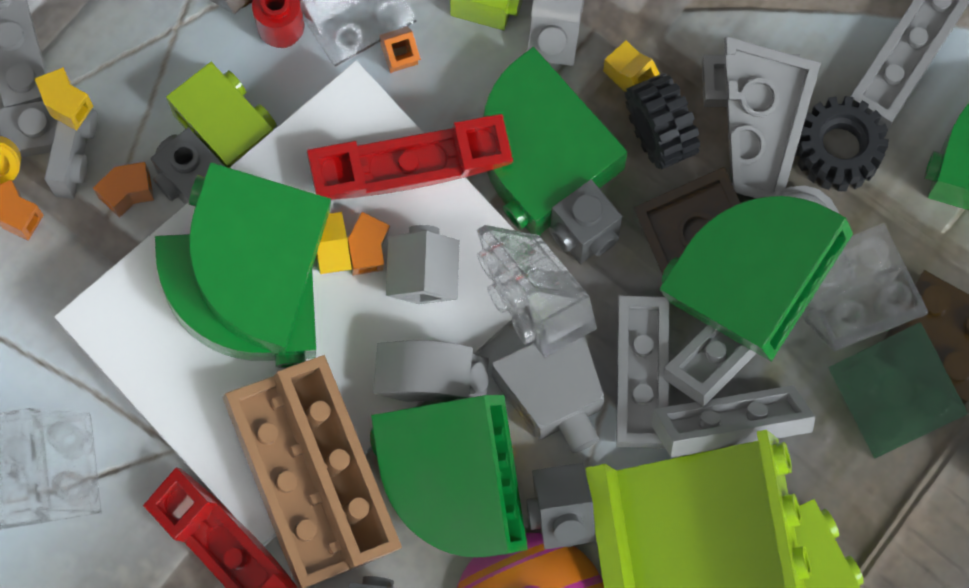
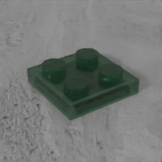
(897, 390)

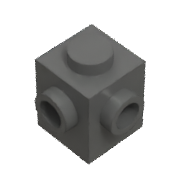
(179, 162)
(585, 223)
(562, 506)

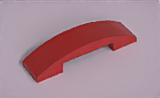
(410, 161)
(214, 534)

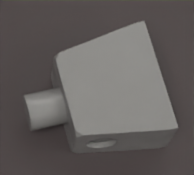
(553, 391)

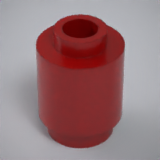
(279, 21)

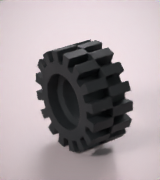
(849, 118)
(662, 121)

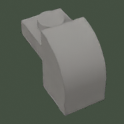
(556, 29)
(429, 371)

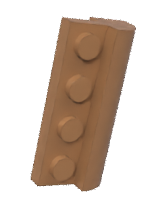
(311, 472)

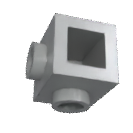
(422, 266)

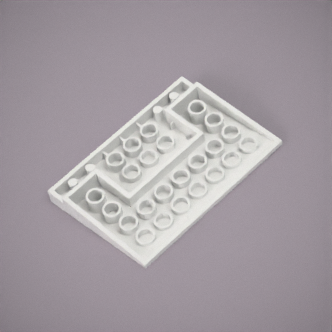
(181, 382)

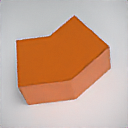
(396, 39)
(125, 187)
(17, 213)
(366, 245)

